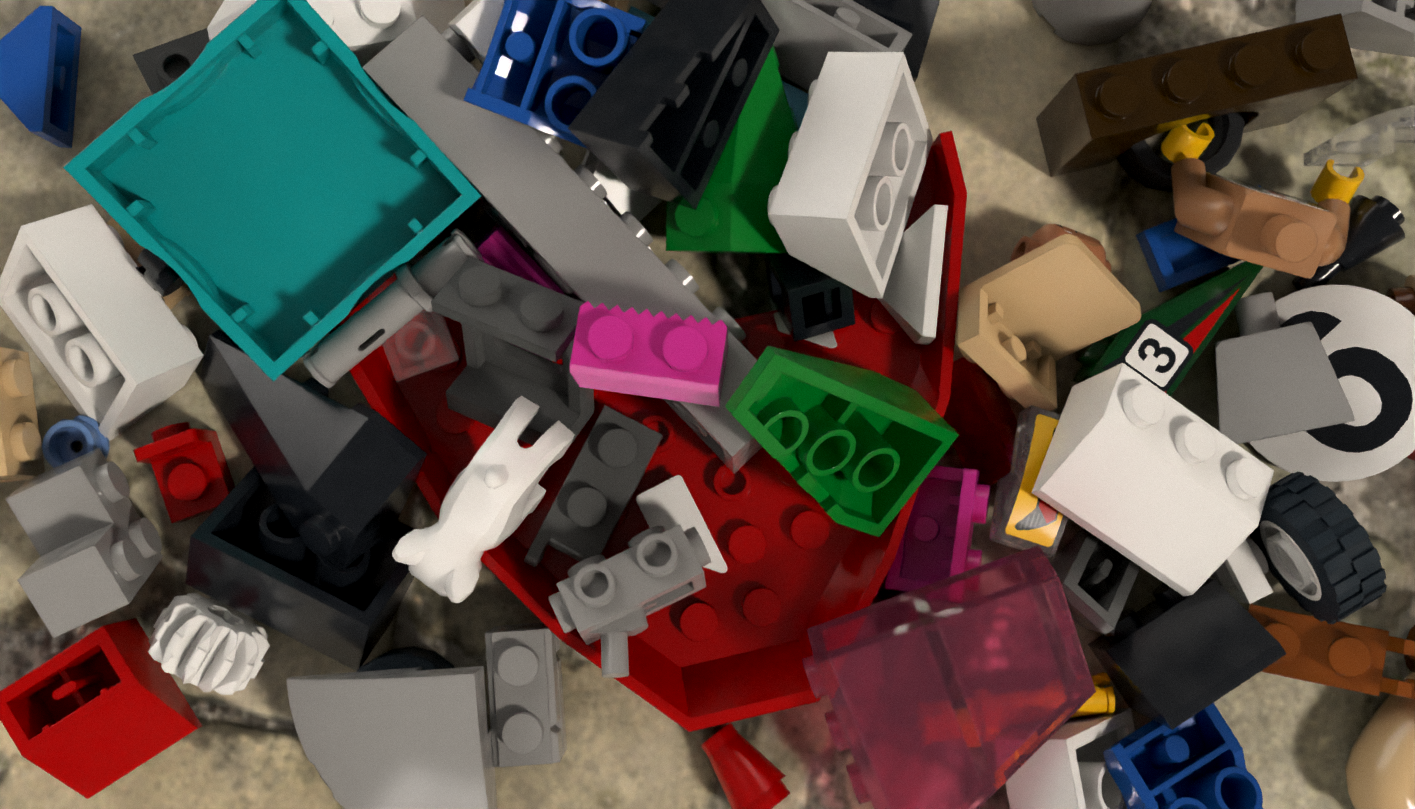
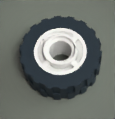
(1318, 549)

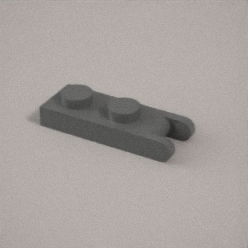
(596, 488)

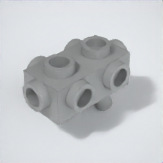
(616, 594)

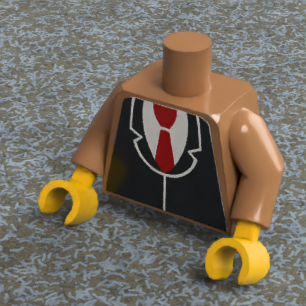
(1257, 221)

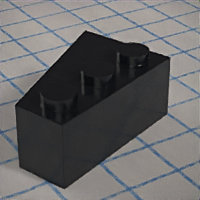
(678, 96)

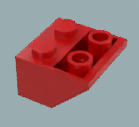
(97, 709)

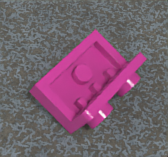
(940, 529)

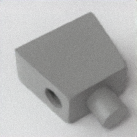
(1274, 377)

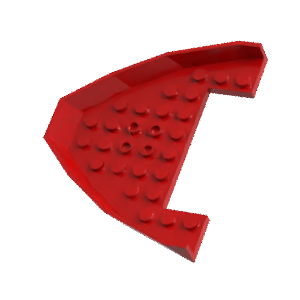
(789, 564)

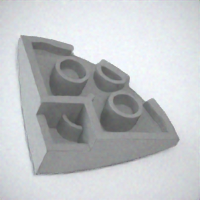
(398, 737)

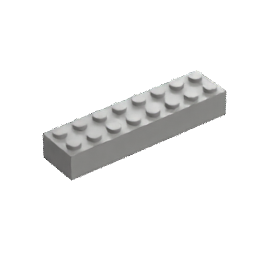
(555, 210)

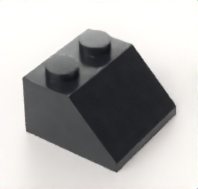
(1184, 652)

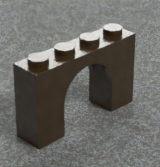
(1262, 74)

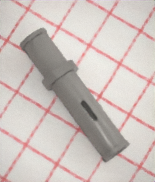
(389, 310)

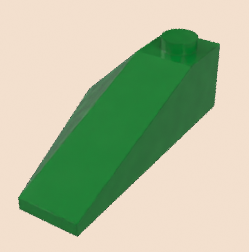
(735, 202)
(842, 433)

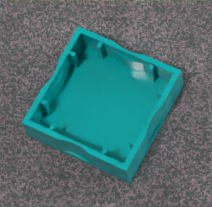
(275, 181)

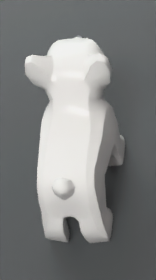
(483, 504)

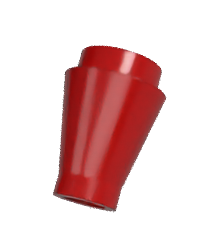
(744, 772)

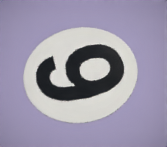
(1374, 360)

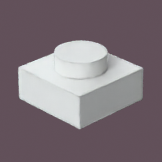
(1244, 573)

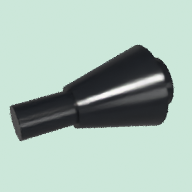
(1372, 229)

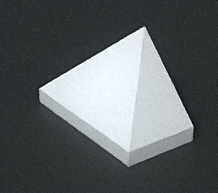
(916, 276)

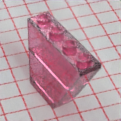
(951, 683)

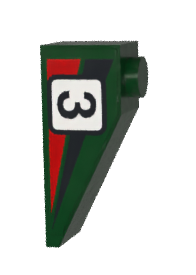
(1171, 333)

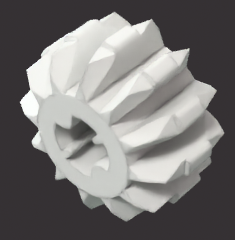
(208, 644)

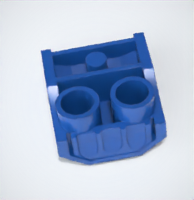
(552, 60)
(1183, 767)

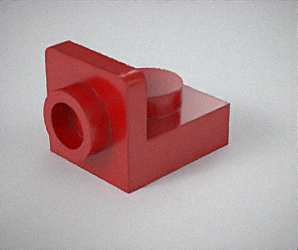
(187, 469)

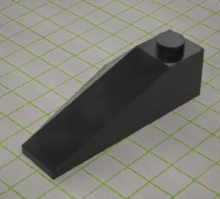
(327, 465)

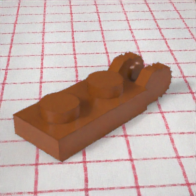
(1335, 653)

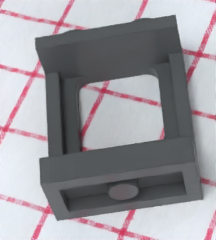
(505, 310)

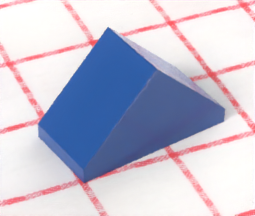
(42, 73)

